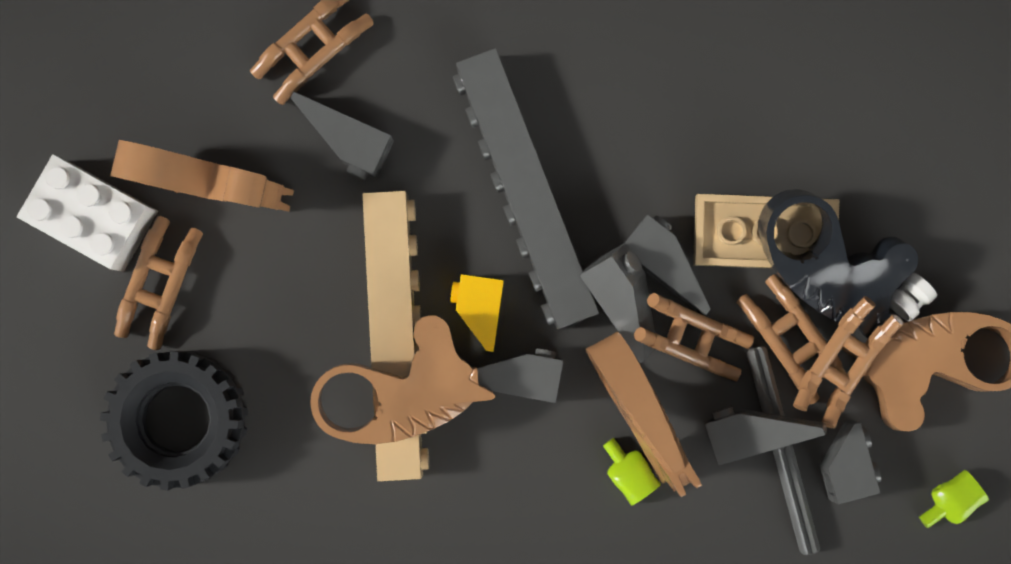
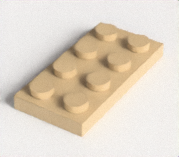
(729, 233)

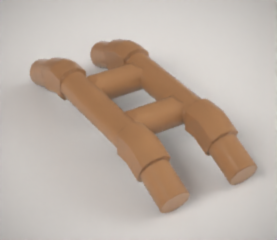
(307, 66)
(176, 273)
(710, 329)
(772, 332)
(865, 352)

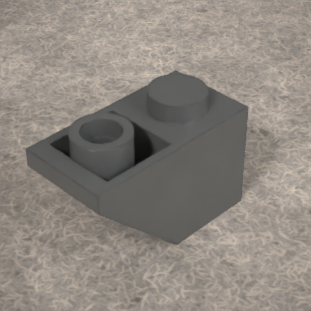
(848, 465)

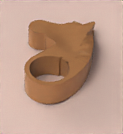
(196, 176)
(927, 348)
(430, 396)
(642, 411)

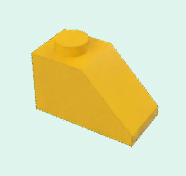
(479, 306)

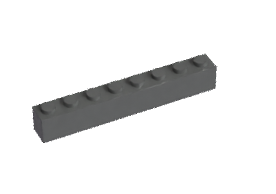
(525, 188)

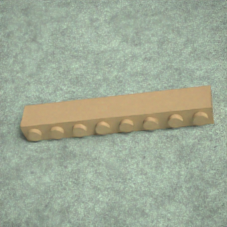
(393, 314)

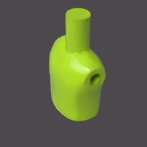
(630, 473)
(955, 500)

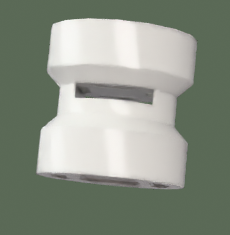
(912, 296)

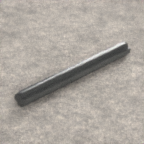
(785, 456)

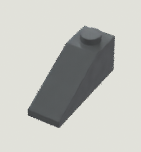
(354, 142)
(666, 262)
(622, 293)
(524, 376)
(754, 432)

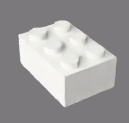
(87, 214)

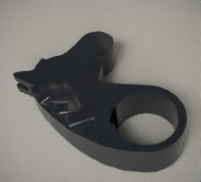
(826, 275)

